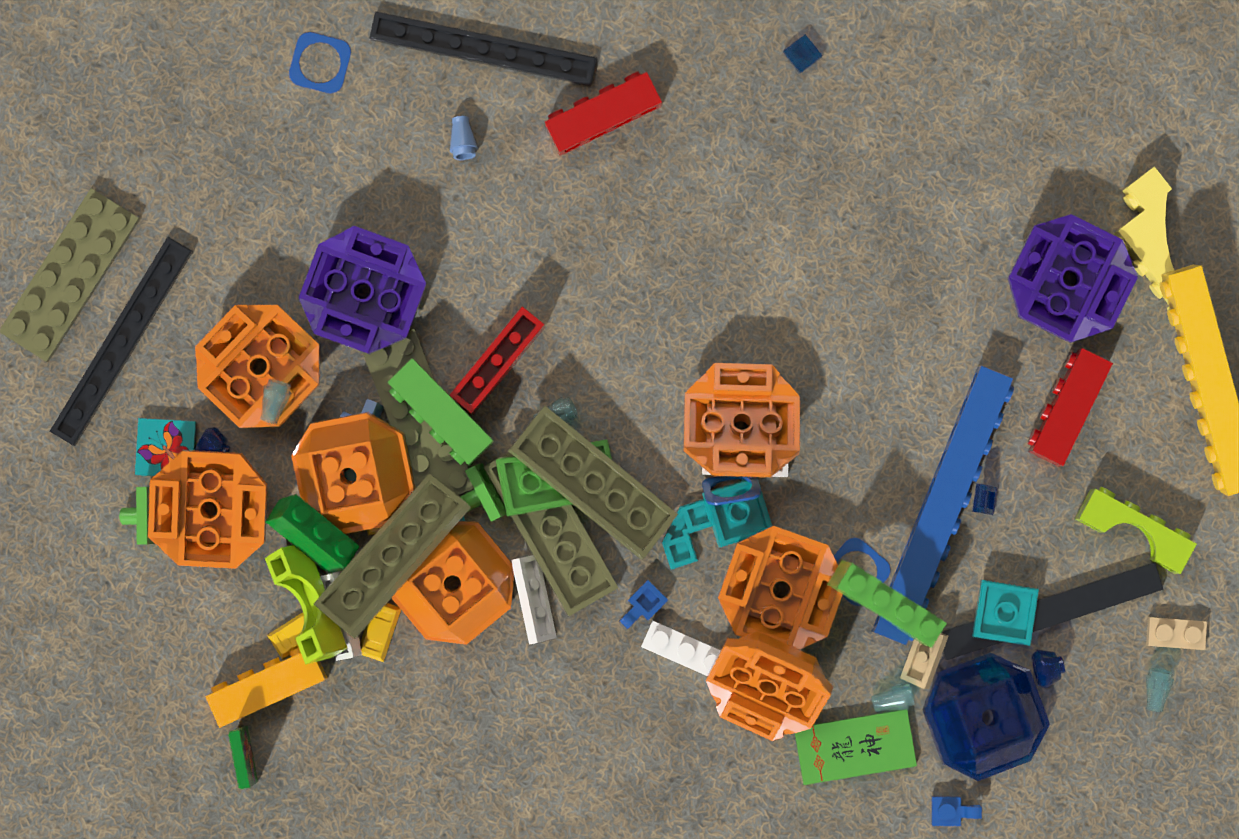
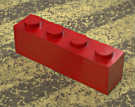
(603, 113)
(497, 360)
(1070, 406)

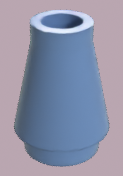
(462, 139)

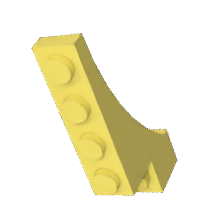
(1146, 232)

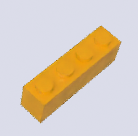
(263, 688)

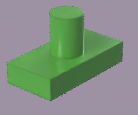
(483, 493)
(138, 515)

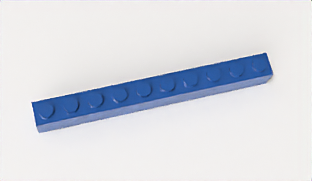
(948, 492)

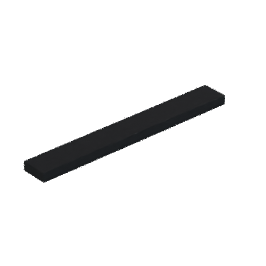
(483, 48)
(121, 341)
(1067, 606)

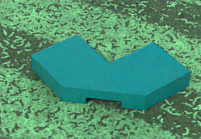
(677, 540)

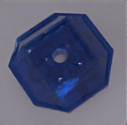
(956, 712)

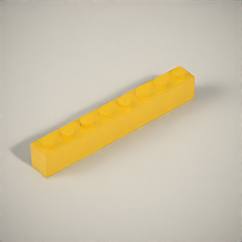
(1206, 370)

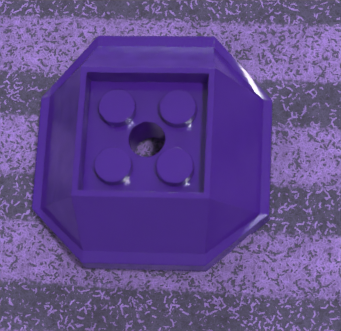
(355, 260)
(1101, 273)

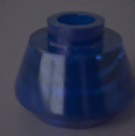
(213, 440)
(1047, 667)

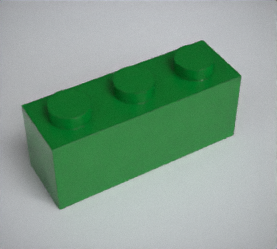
(312, 533)

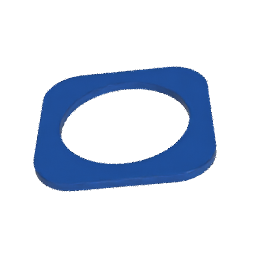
(310, 38)
(712, 499)
(857, 544)

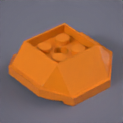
(236, 343)
(748, 395)
(369, 448)
(179, 516)
(772, 557)
(479, 599)
(767, 686)

